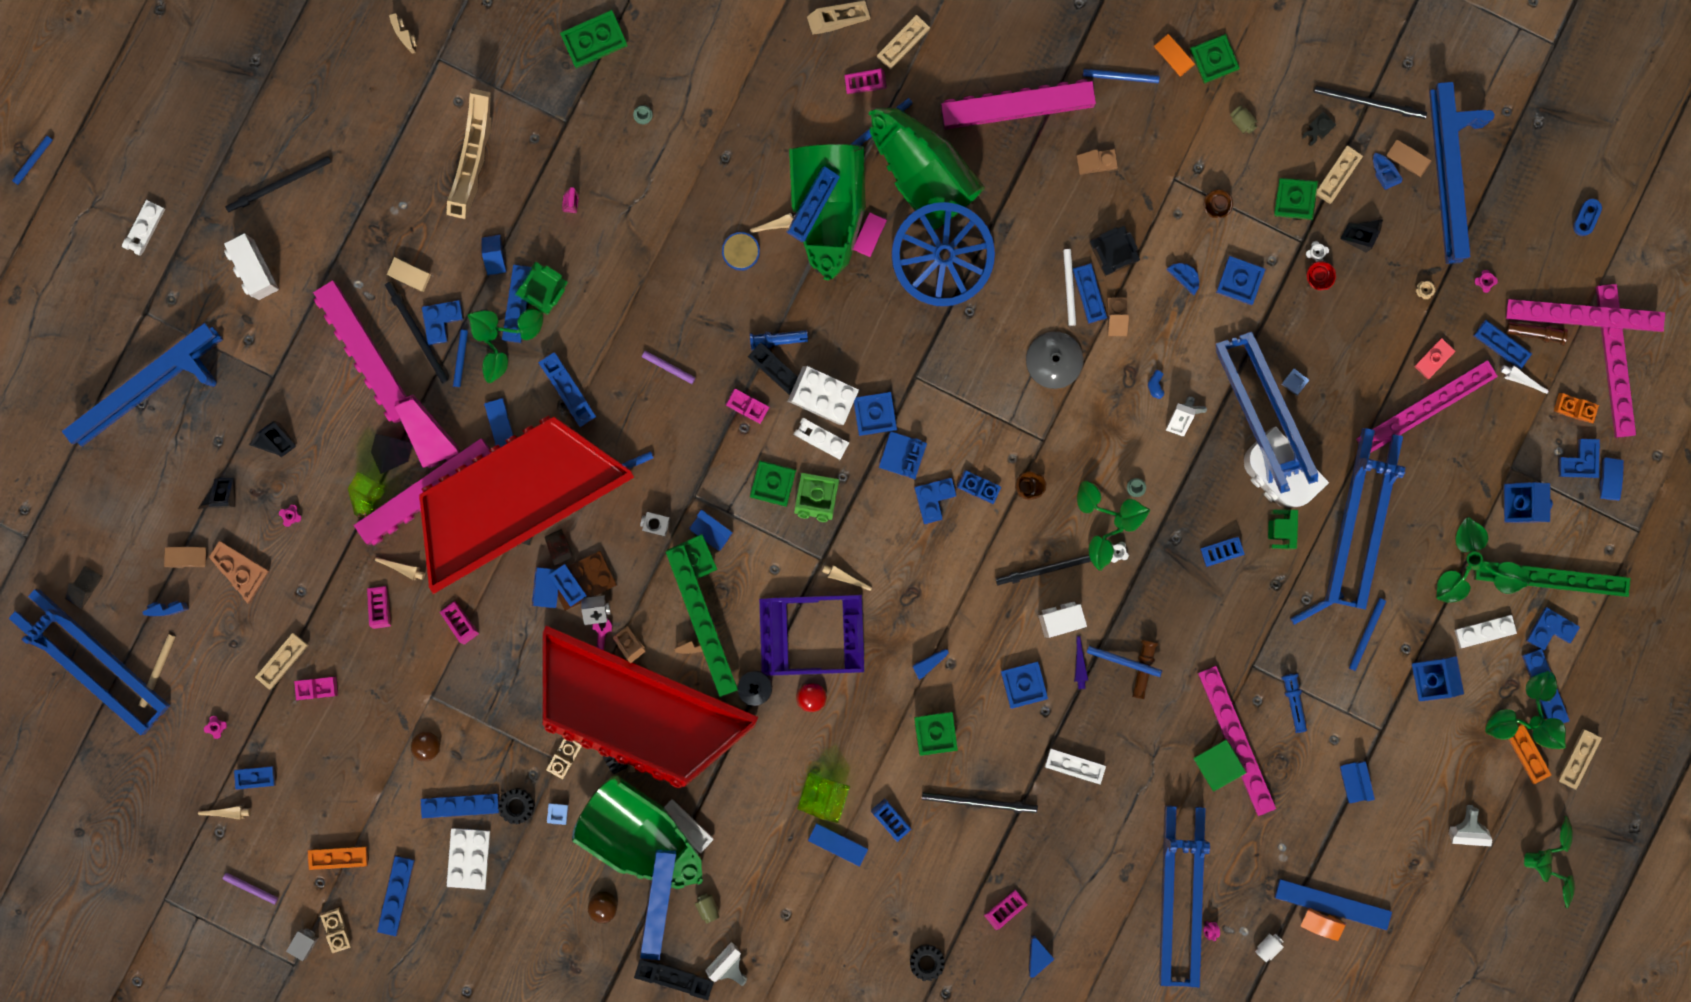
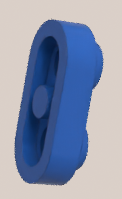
(1587, 218)

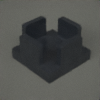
(1115, 250)

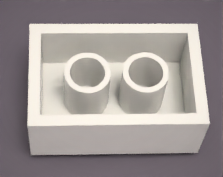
(250, 267)
(823, 395)
(1063, 620)

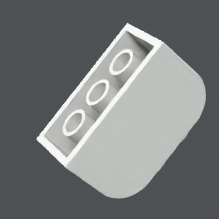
(1300, 490)

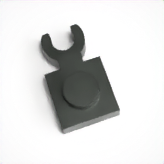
(1320, 127)

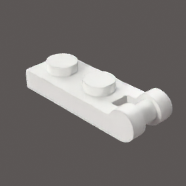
(143, 227)
(822, 439)

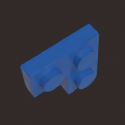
(435, 318)
(1587, 462)
(928, 498)
(1551, 624)

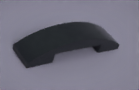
(773, 368)
(674, 978)

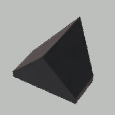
(1362, 234)
(273, 439)
(390, 452)
(220, 495)

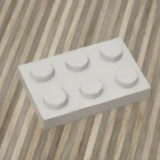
(468, 858)

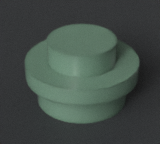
(642, 114)
(1136, 487)

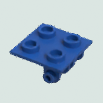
(902, 455)

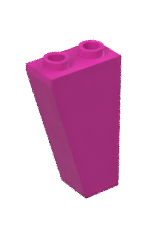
(425, 433)

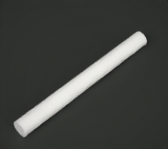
(1069, 287)

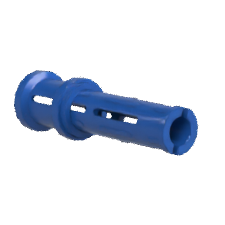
(769, 339)
(1300, 726)

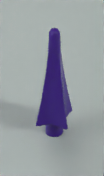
(1080, 670)

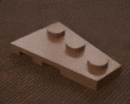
(240, 570)

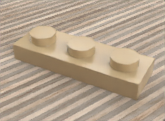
(903, 42)
(1338, 174)
(281, 661)
(1579, 759)

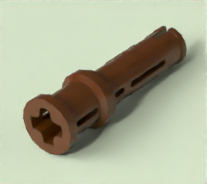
(1546, 334)
(1147, 658)

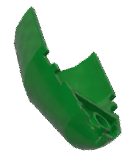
(923, 163)
(838, 224)
(627, 828)

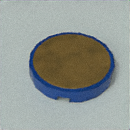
(740, 251)

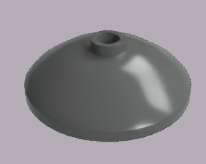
(1051, 373)

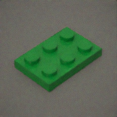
(593, 39)

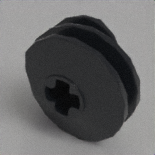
(745, 687)

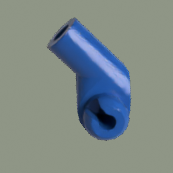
(1154, 386)

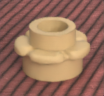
(1430, 289)

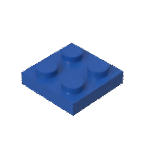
(1240, 280)
(875, 414)
(1024, 685)

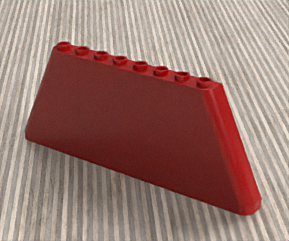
(511, 497)
(633, 711)

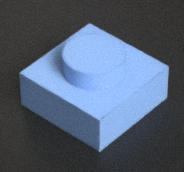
(1295, 382)
(557, 813)

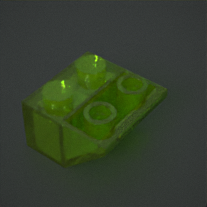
(363, 494)
(823, 797)

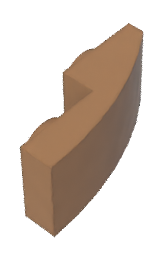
(1408, 158)
(184, 557)
(687, 647)

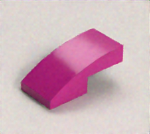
(869, 234)
(747, 406)
(316, 688)

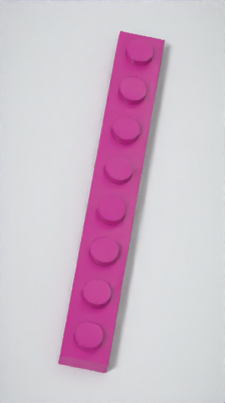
(1585, 315)
(1616, 367)
(1432, 404)
(1234, 733)

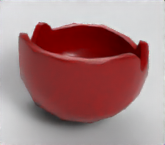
(1321, 275)
(811, 697)

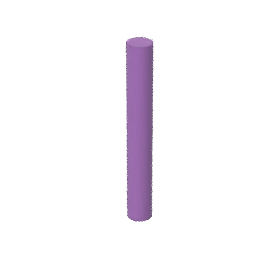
(668, 367)
(250, 888)

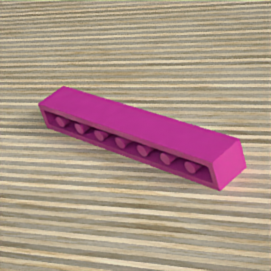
(1018, 105)
(360, 347)
(407, 504)

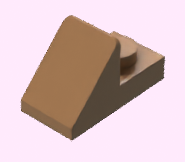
(1096, 161)
(1117, 316)
(629, 644)

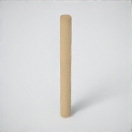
(158, 666)

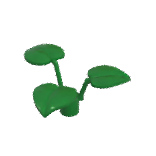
(485, 329)
(1129, 519)
(1474, 537)
(1548, 732)
(1543, 862)

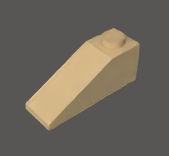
(837, 17)

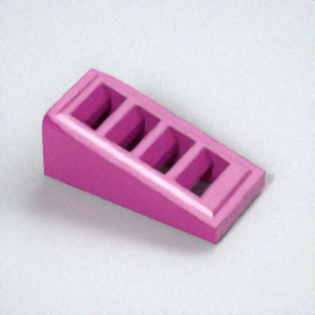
(881, 76)
(570, 201)
(373, 623)
(469, 635)
(997, 925)

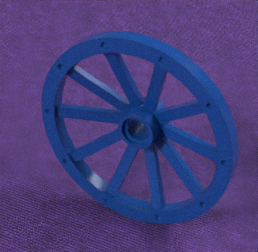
(974, 220)

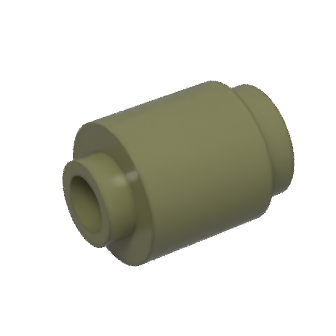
(1244, 120)
(707, 908)

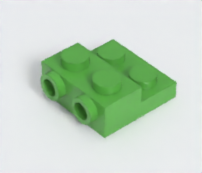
(816, 497)

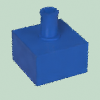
(1527, 502)

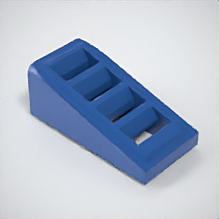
(1206, 557)
(926, 665)
(881, 807)

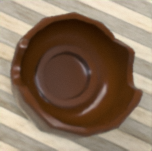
(1218, 203)
(1030, 485)
(425, 746)
(602, 907)

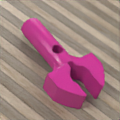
(601, 634)

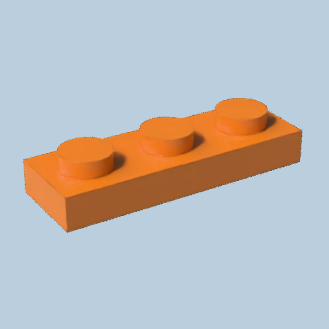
(1529, 755)
(337, 858)

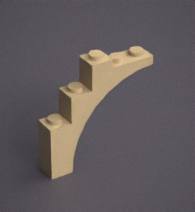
(472, 155)

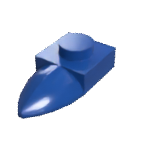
(1386, 171)

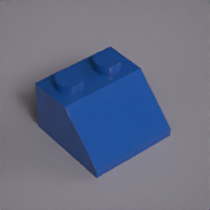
(1438, 679)

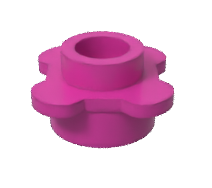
(1486, 275)
(285, 515)
(210, 727)
(1211, 930)

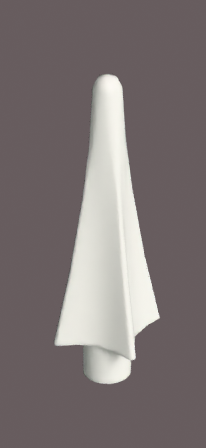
(1516, 375)

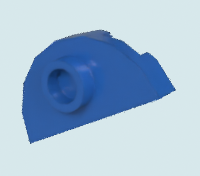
(1186, 276)

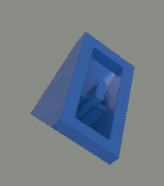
(493, 255)
(1039, 957)

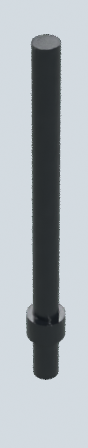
(1406, 111)
(244, 200)
(397, 300)
(1015, 576)
(1017, 806)

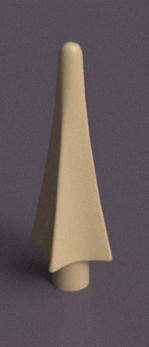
(782, 222)
(409, 571)
(835, 573)
(233, 812)

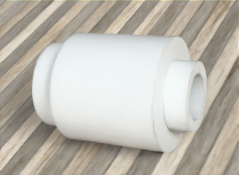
(1269, 947)

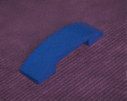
(567, 389)

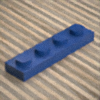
(813, 204)
(515, 305)
(1536, 664)
(460, 805)
(396, 896)

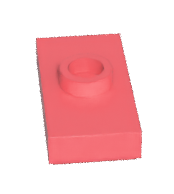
(1434, 358)

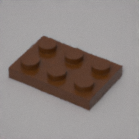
(592, 575)

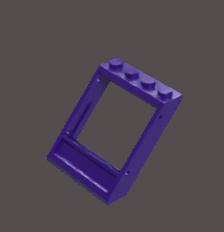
(775, 643)

